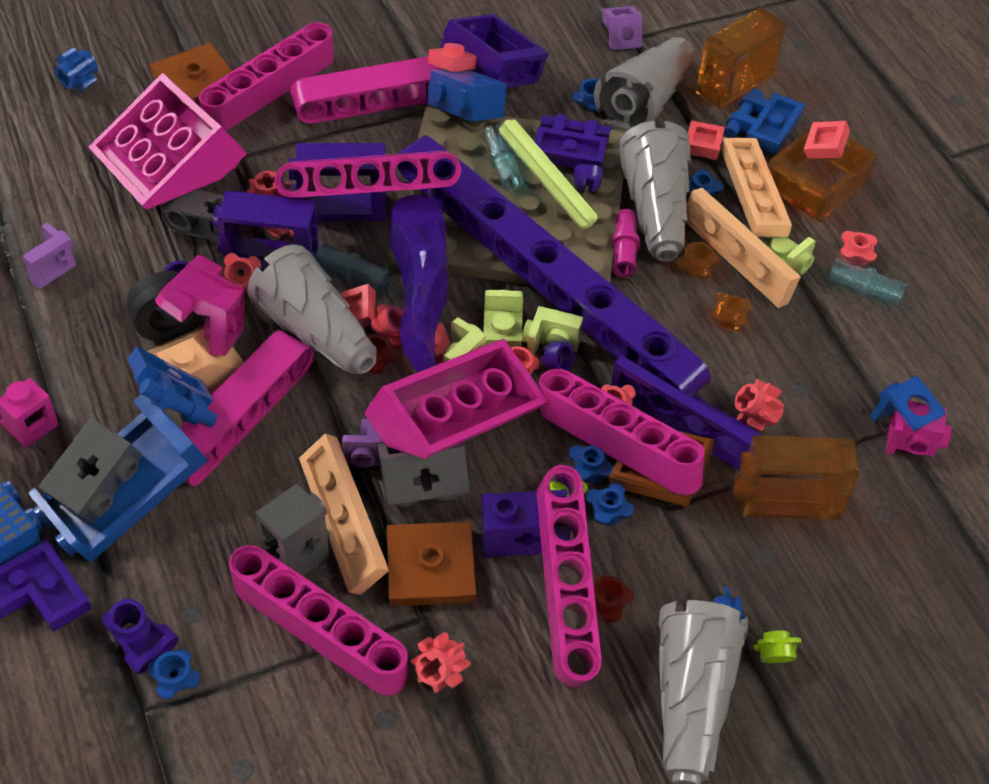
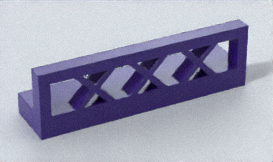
(684, 412)

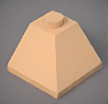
(192, 355)

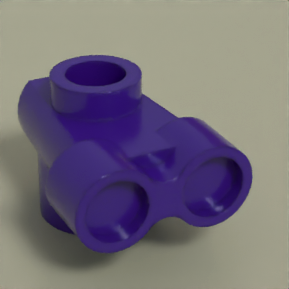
(142, 642)

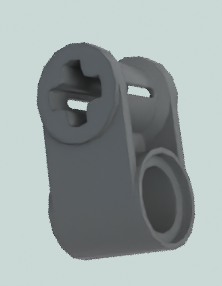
(193, 214)

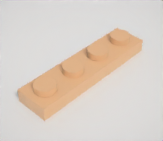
(755, 187)
(741, 248)
(346, 518)

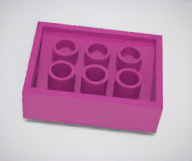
(166, 146)

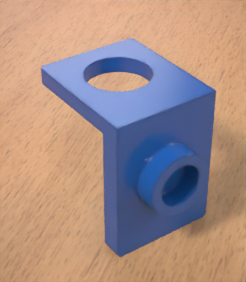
(897, 397)

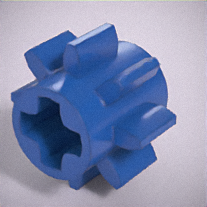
(76, 69)

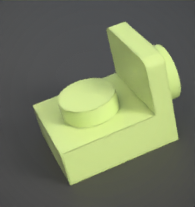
(796, 256)
(503, 316)
(552, 326)
(464, 339)

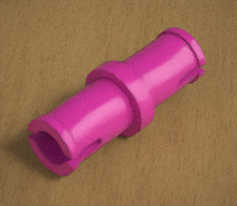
(626, 243)

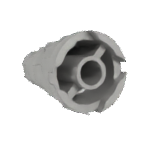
(643, 84)
(658, 182)
(304, 303)
(697, 675)

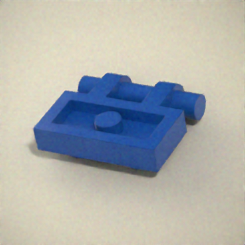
(772, 126)
(172, 388)

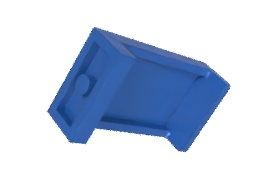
(165, 464)

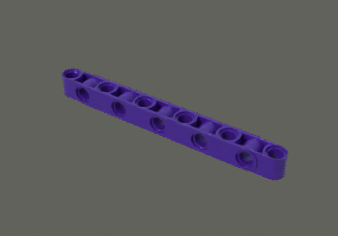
(559, 273)

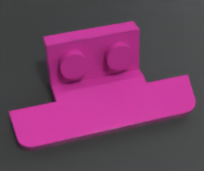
(205, 291)

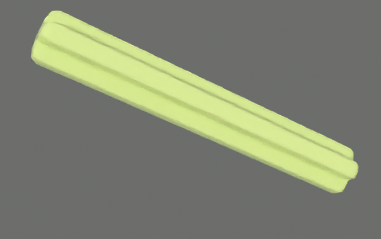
(548, 174)

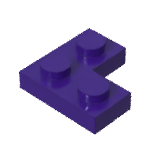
(45, 581)

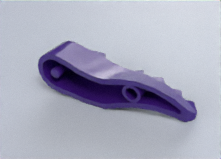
(421, 253)

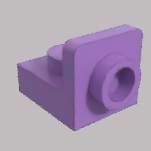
(623, 27)
(50, 258)
(363, 448)

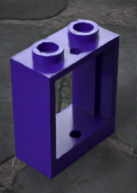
(499, 48)
(345, 206)
(264, 211)

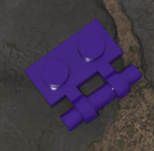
(572, 141)

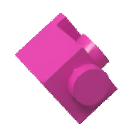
(20, 402)
(923, 441)

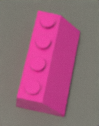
(454, 401)

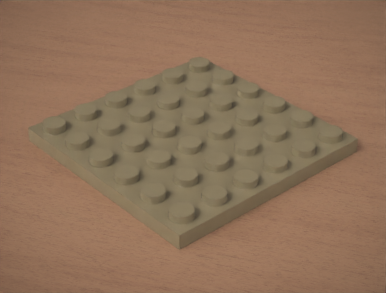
(471, 258)

